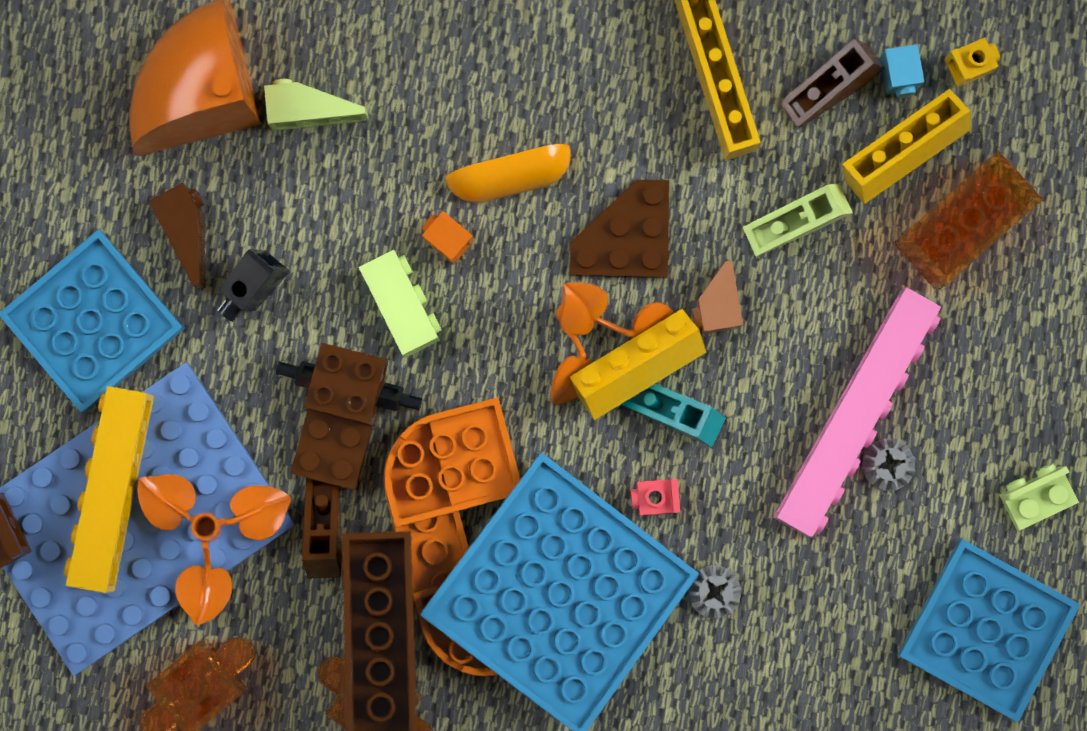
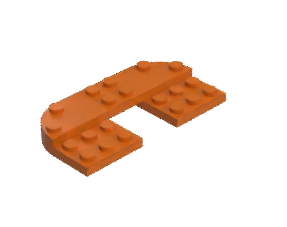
(431, 475)

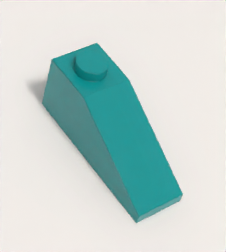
(678, 413)

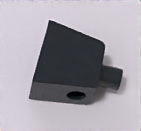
(260, 275)

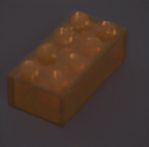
(967, 221)

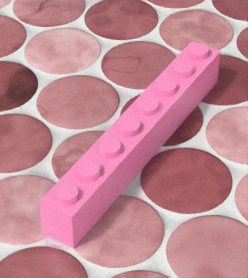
(857, 412)

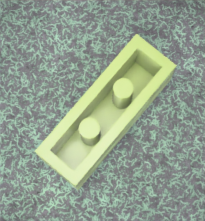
(401, 303)

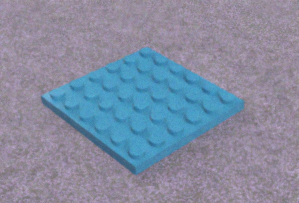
(559, 594)

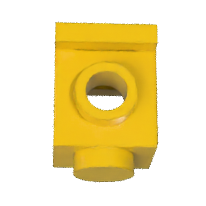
(963, 66)

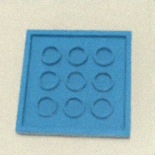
(91, 321)
(988, 630)

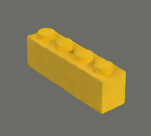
(907, 146)
(638, 364)

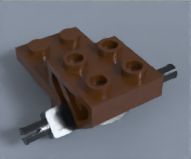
(341, 411)

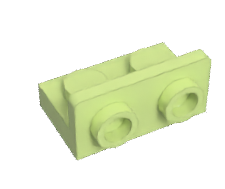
(1038, 497)

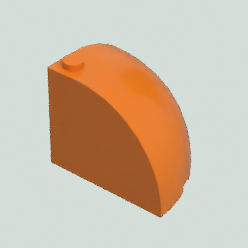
(193, 83)

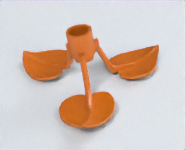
(579, 310)
(166, 502)

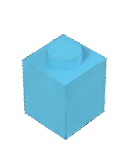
(902, 70)

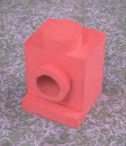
(669, 497)

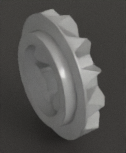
(881, 477)
(730, 594)

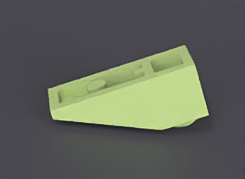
(300, 106)
(798, 219)

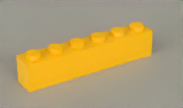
(718, 77)
(109, 490)

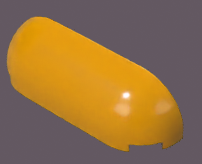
(510, 174)

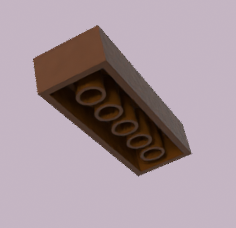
(379, 631)

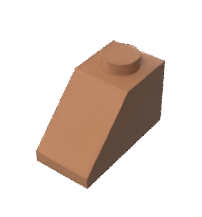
(719, 304)

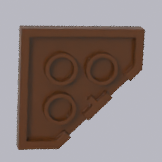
(627, 236)

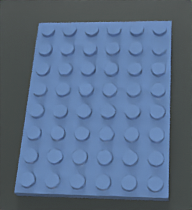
(184, 439)

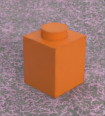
(447, 236)

